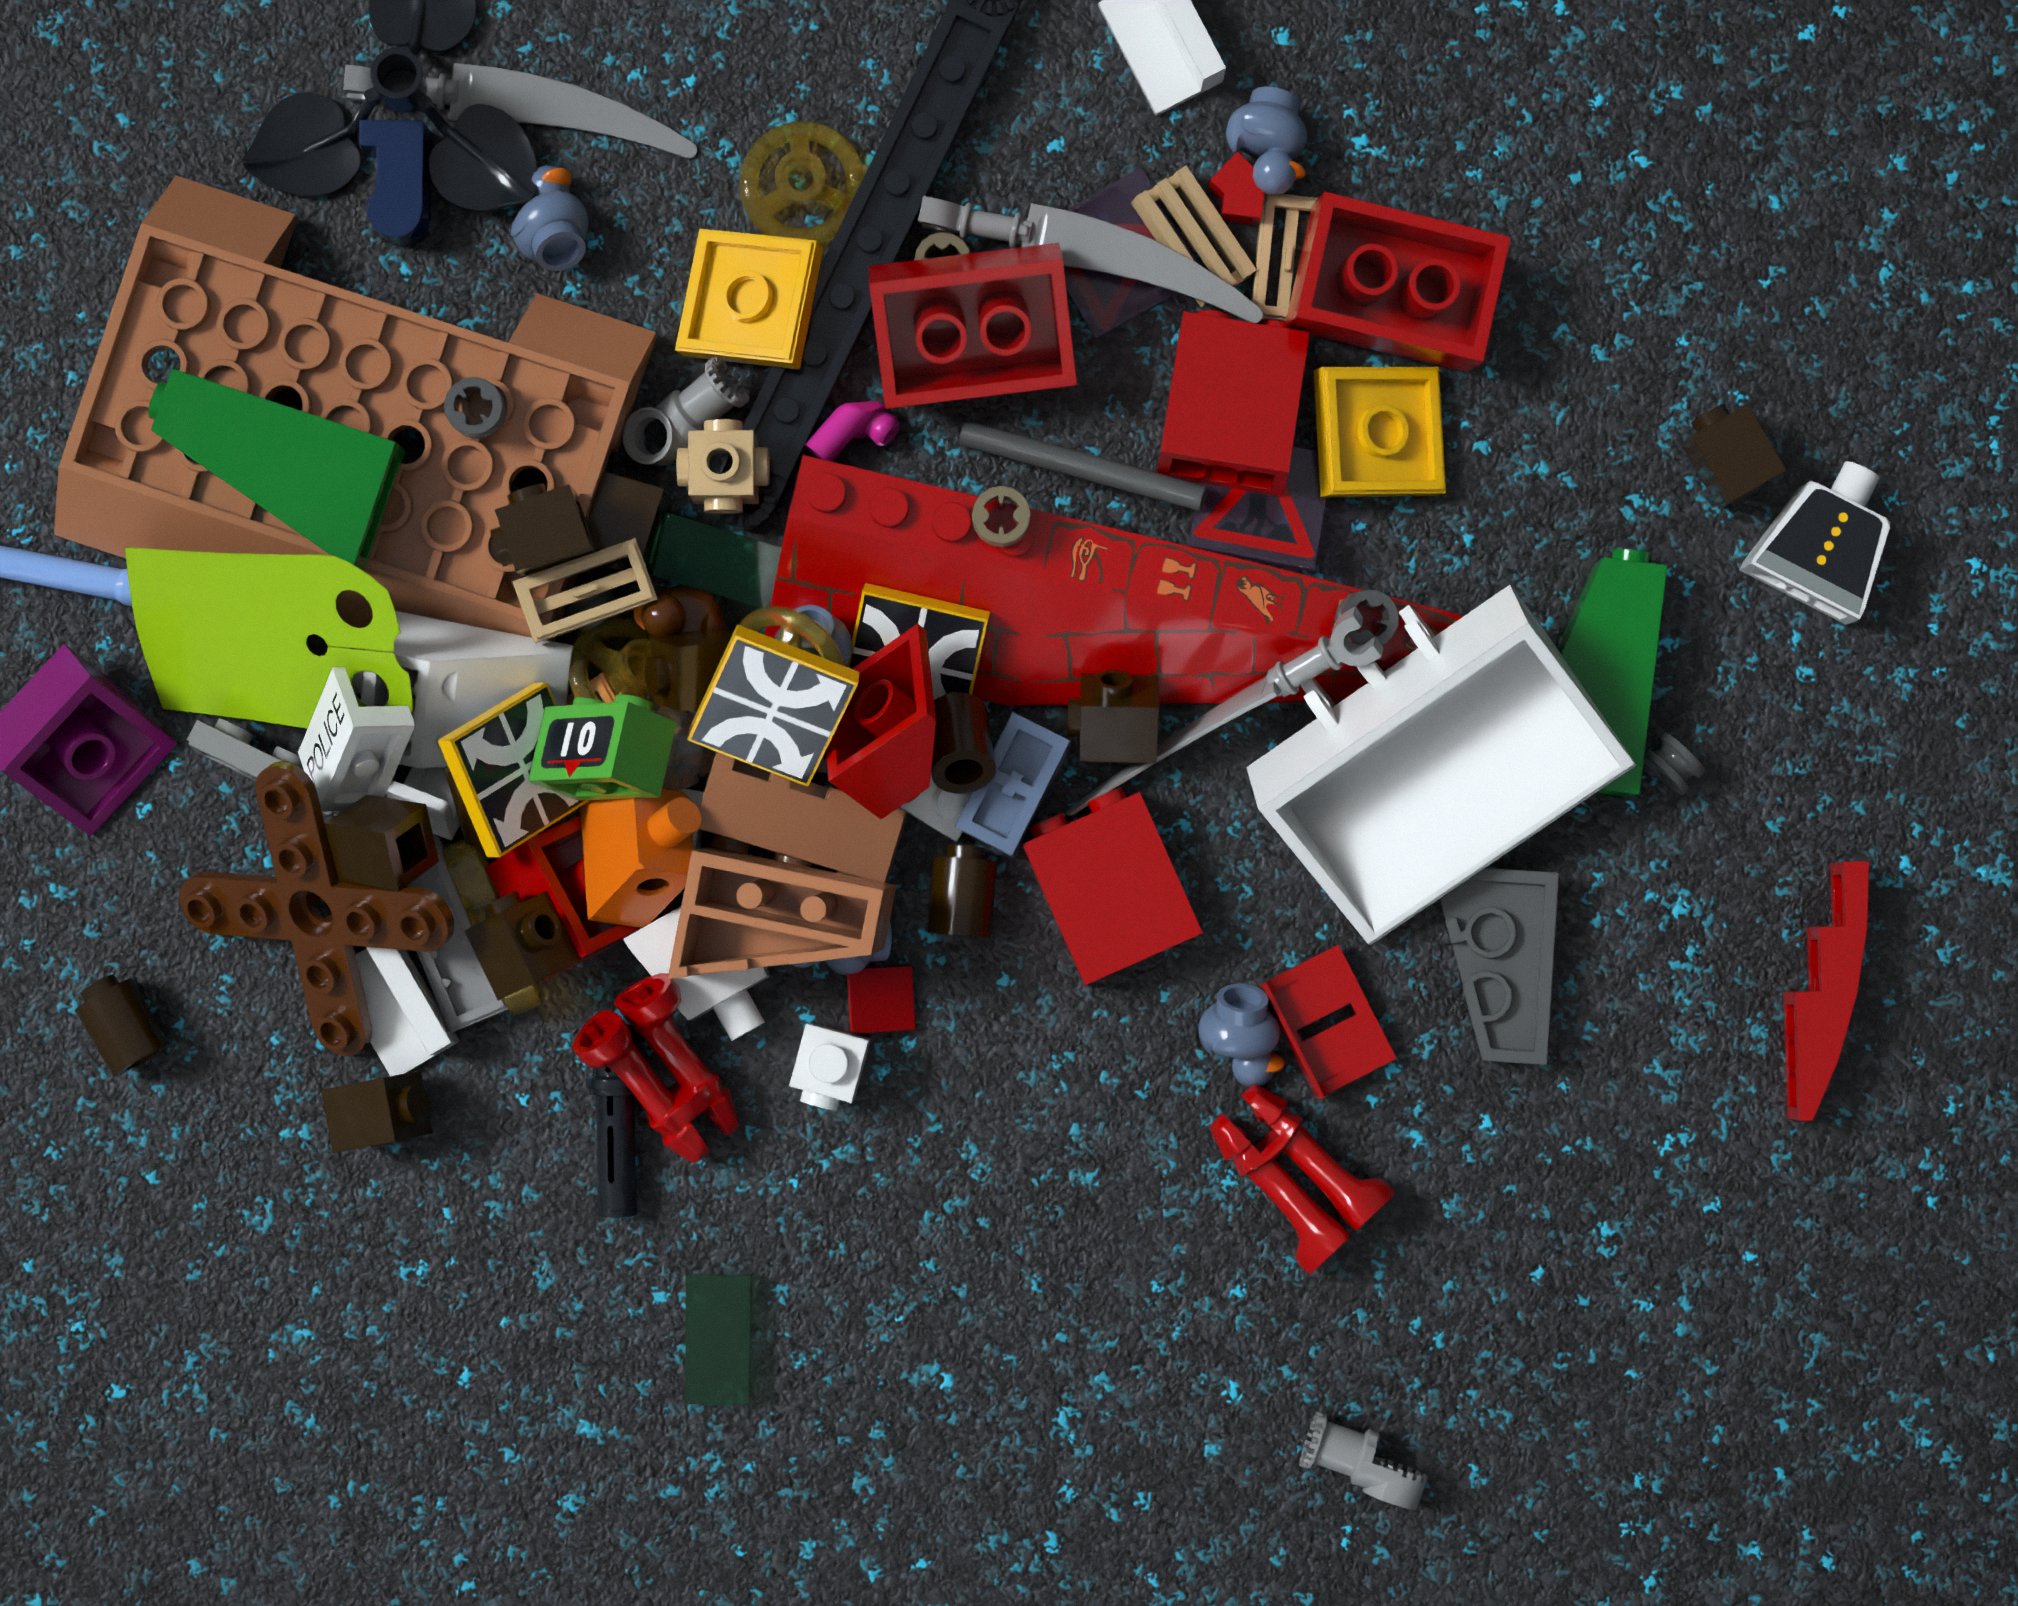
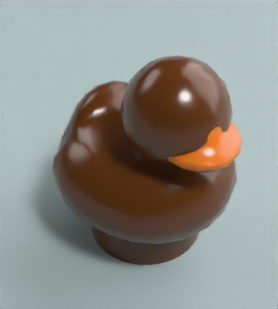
(680, 612)

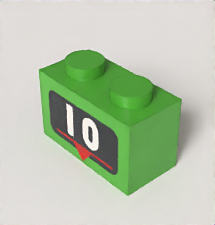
(603, 749)

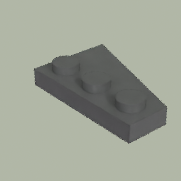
(1505, 957)

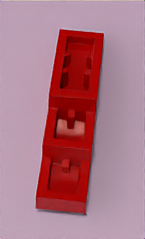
(1820, 1017)

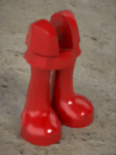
(609, 1043)
(1352, 1197)

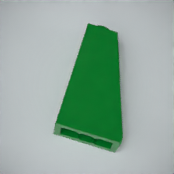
(293, 464)
(1614, 649)

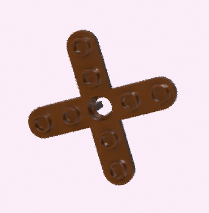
(283, 910)

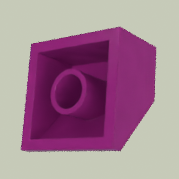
(78, 740)

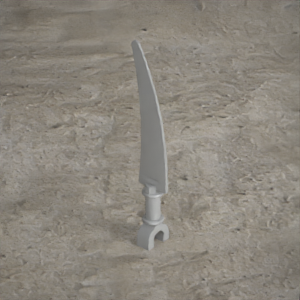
(535, 101)
(1092, 246)
(1280, 680)

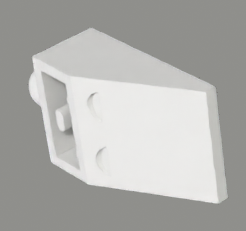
(460, 675)

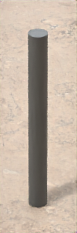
(1083, 465)

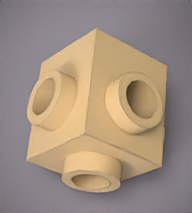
(739, 485)

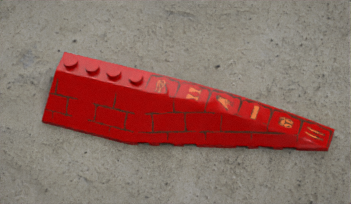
(1066, 593)

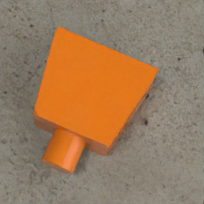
(636, 855)

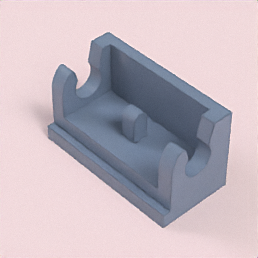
(1026, 768)

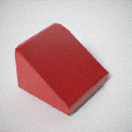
(881, 1000)

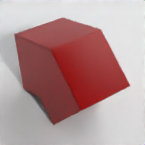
(1238, 192)

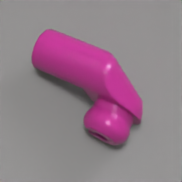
(851, 422)

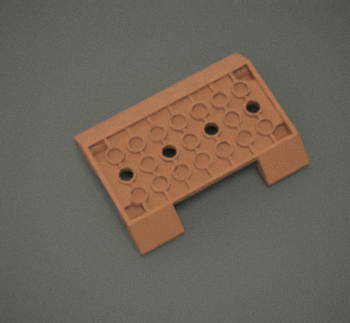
(215, 293)

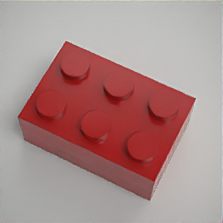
(1397, 282)
(972, 325)

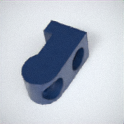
(403, 180)

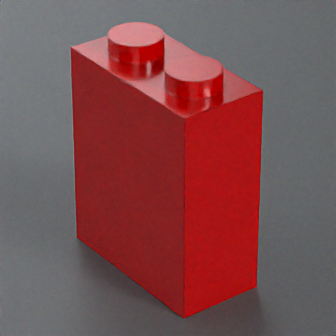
(1233, 402)
(1110, 885)

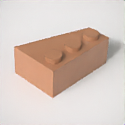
(797, 821)
(772, 913)

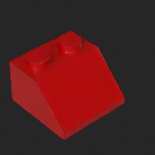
(888, 729)
(556, 865)

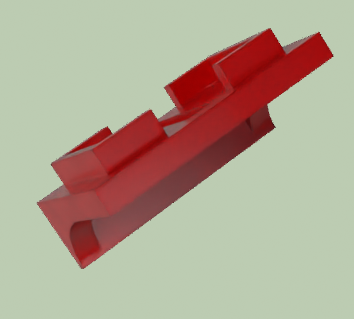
(1342, 1050)

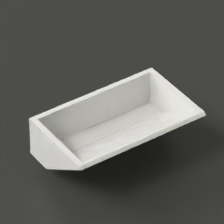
(1436, 764)

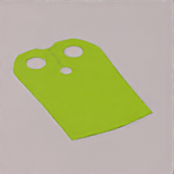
(235, 628)

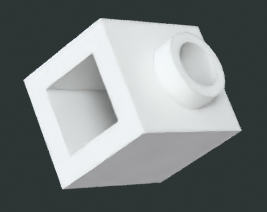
(829, 1066)

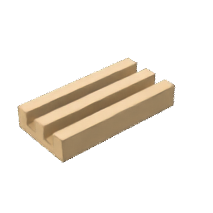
(1292, 204)
(1207, 217)
(534, 609)

